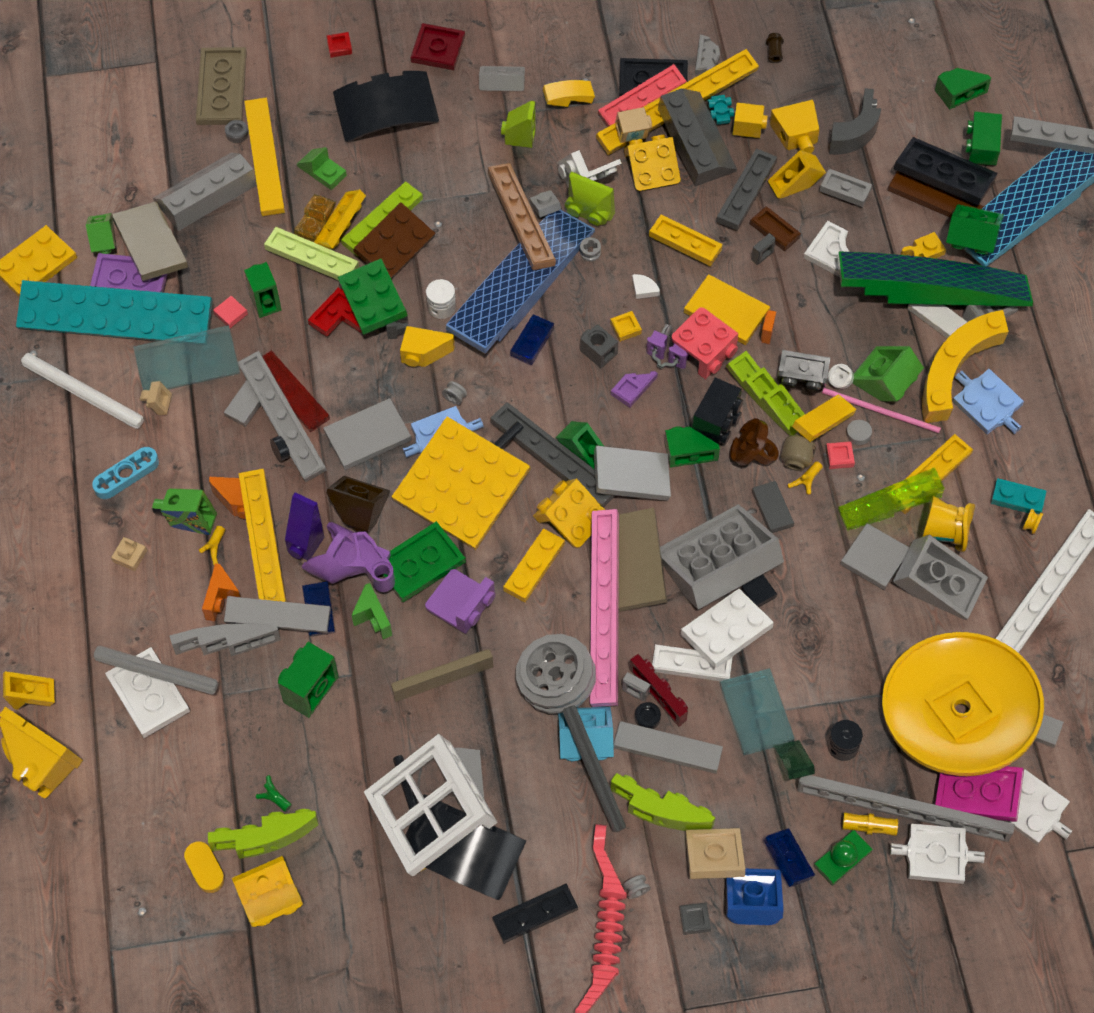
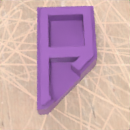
(632, 387)

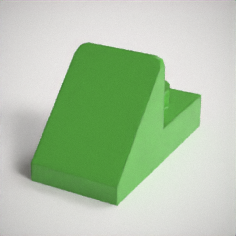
(322, 168)
(370, 609)

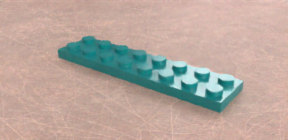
(111, 311)

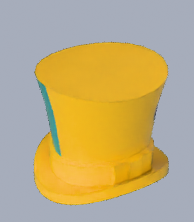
(949, 523)

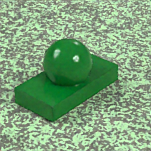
(843, 857)

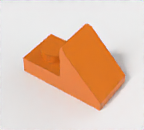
(218, 590)

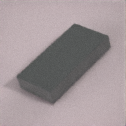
(772, 507)

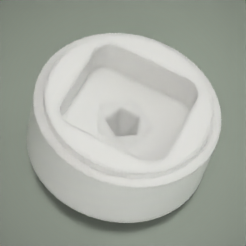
(840, 376)

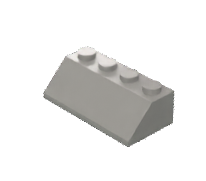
(206, 190)

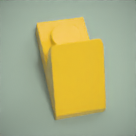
(27, 689)

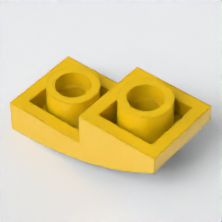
(563, 92)

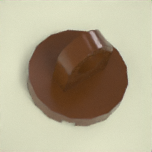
(752, 444)

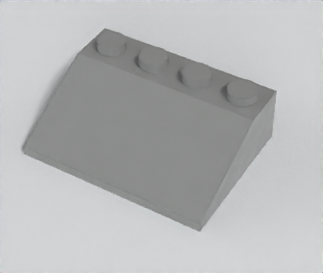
(720, 556)

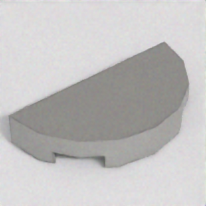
(707, 56)

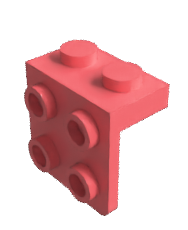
(706, 340)

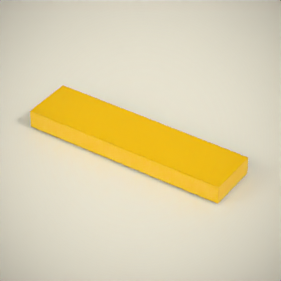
(944, 459)

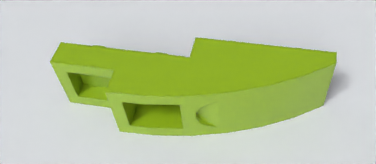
(670, 812)
(276, 832)

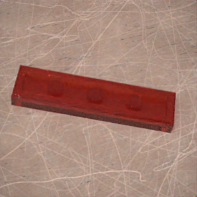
(301, 401)

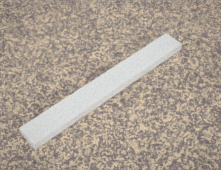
(1049, 585)

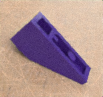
(304, 528)

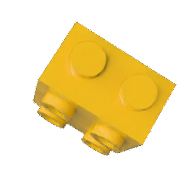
(653, 162)
(569, 511)
(267, 892)

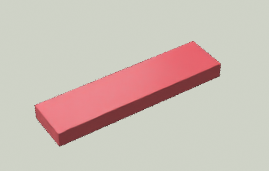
(643, 94)

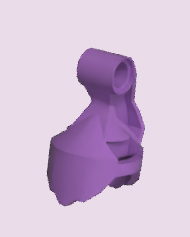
(352, 555)

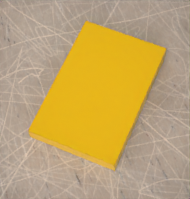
(730, 306)

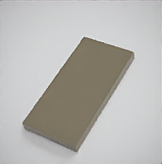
(221, 85)
(149, 241)
(640, 561)

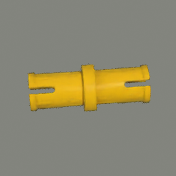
(870, 824)

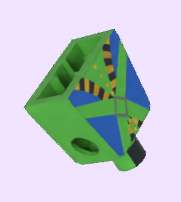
(187, 510)

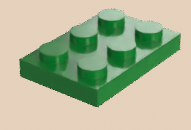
(372, 296)
(423, 561)

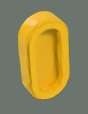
(204, 867)

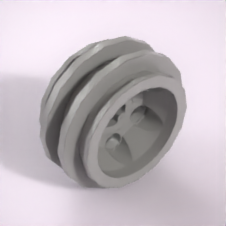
(568, 689)

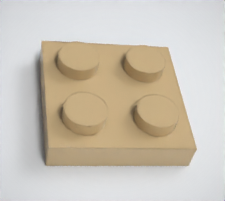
(715, 853)

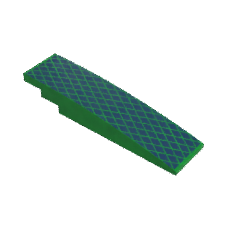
(932, 280)

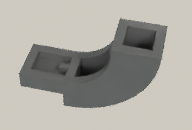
(855, 134)

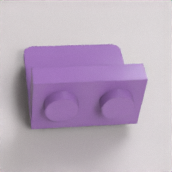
(461, 600)

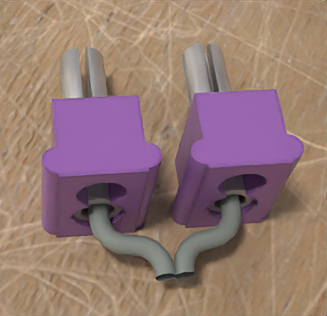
(657, 346)

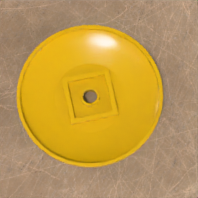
(970, 671)

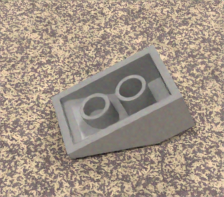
(940, 577)

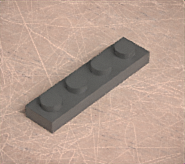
(746, 189)

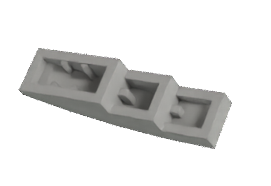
(236, 637)

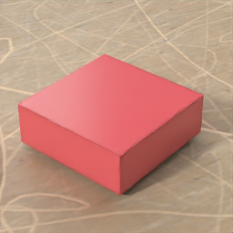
(230, 312)
(840, 455)

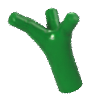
(273, 795)

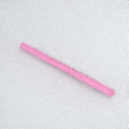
(883, 411)

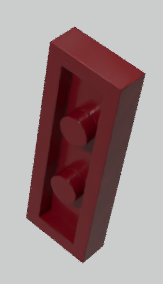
(660, 690)

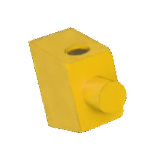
(796, 125)

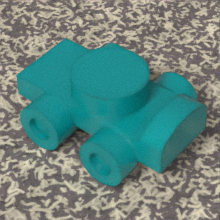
(720, 110)

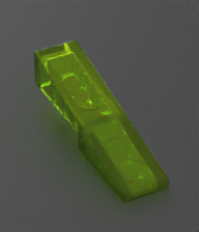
(887, 501)

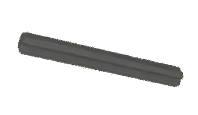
(594, 768)

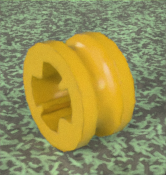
(1032, 521)

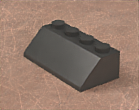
(695, 136)

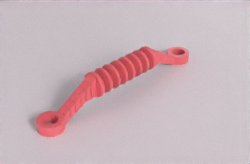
(613, 892)

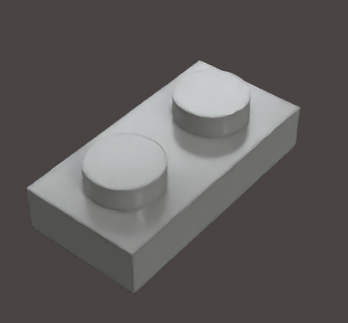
(846, 187)

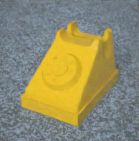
(34, 754)

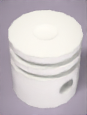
(441, 299)

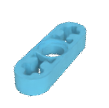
(128, 462)

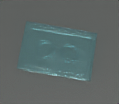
(756, 711)

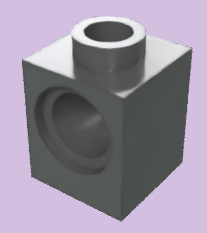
(598, 354)

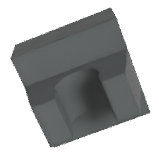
(396, 328)

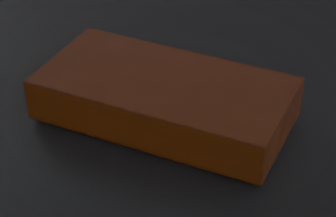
(769, 222)

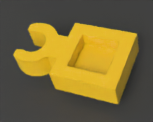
(926, 246)

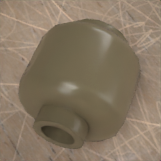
(798, 452)

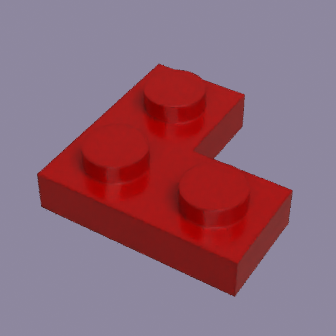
(332, 313)

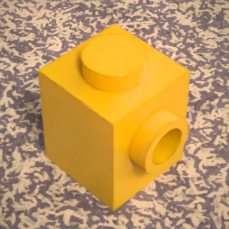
(749, 120)

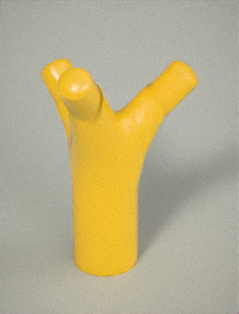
(807, 477)
(213, 543)

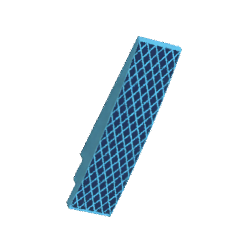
(1038, 197)

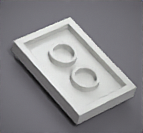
(726, 628)
(147, 699)

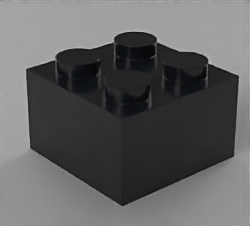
(718, 411)

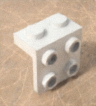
(575, 163)

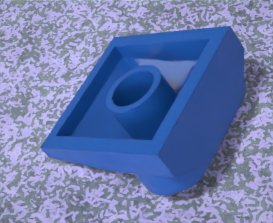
(755, 898)

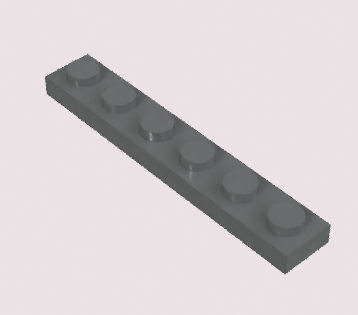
(549, 450)

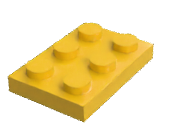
(35, 259)

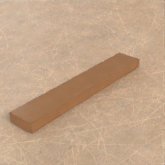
(521, 216)

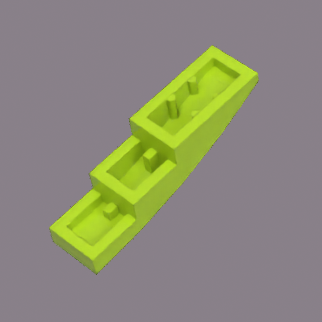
(765, 392)

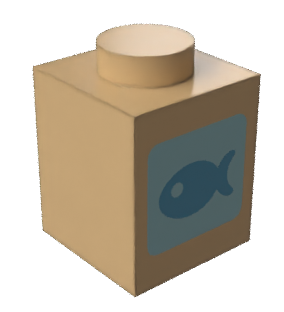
(633, 124)

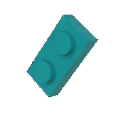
(1018, 496)

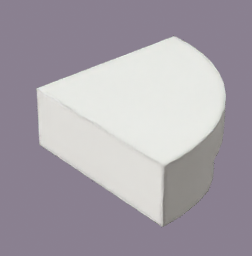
(644, 287)

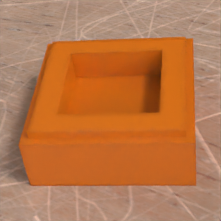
(768, 326)

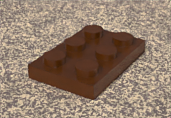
(395, 240)

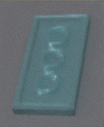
(187, 359)

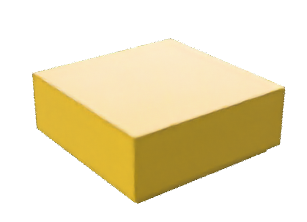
(625, 326)

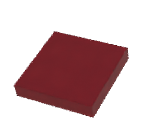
(437, 46)

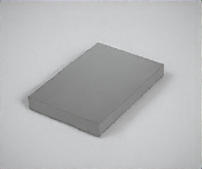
(367, 434)
(632, 473)

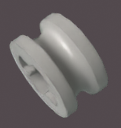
(590, 242)
(454, 392)
(636, 886)

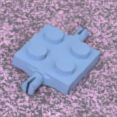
(988, 401)
(426, 428)

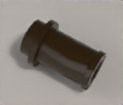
(774, 44)

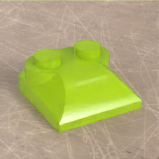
(590, 200)

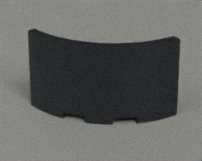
(385, 103)
(478, 861)

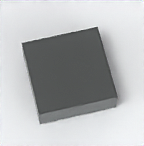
(763, 249)
(695, 918)

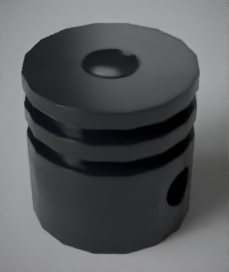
(845, 740)

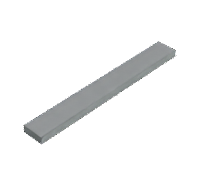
(905, 807)

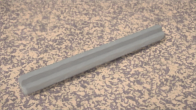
(156, 670)

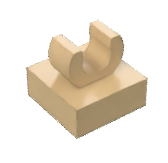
(157, 397)
(129, 554)

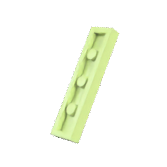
(309, 254)

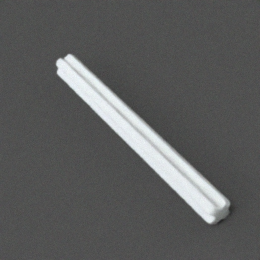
(82, 390)

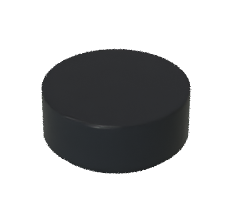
(279, 448)
(648, 715)

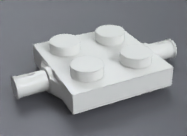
(1040, 810)
(937, 853)

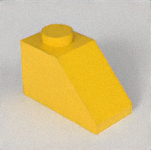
(796, 175)
(425, 346)

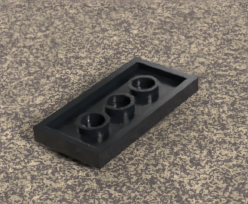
(945, 171)

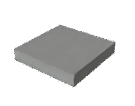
(875, 556)

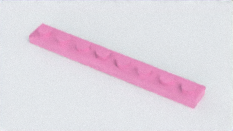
(605, 606)

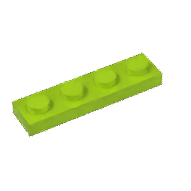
(405, 193)

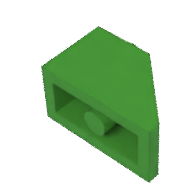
(101, 233)

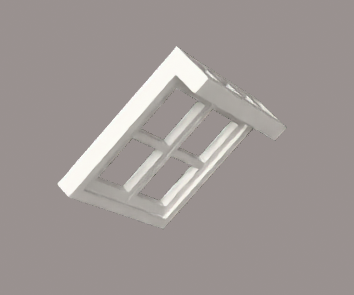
(457, 781)

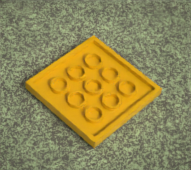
(461, 482)

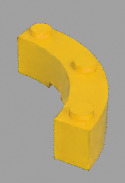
(968, 339)

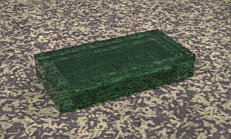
(794, 759)

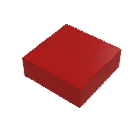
(339, 44)

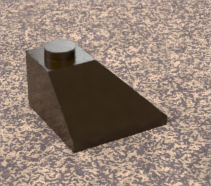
(357, 502)

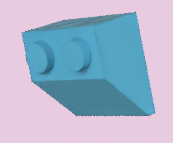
(599, 729)

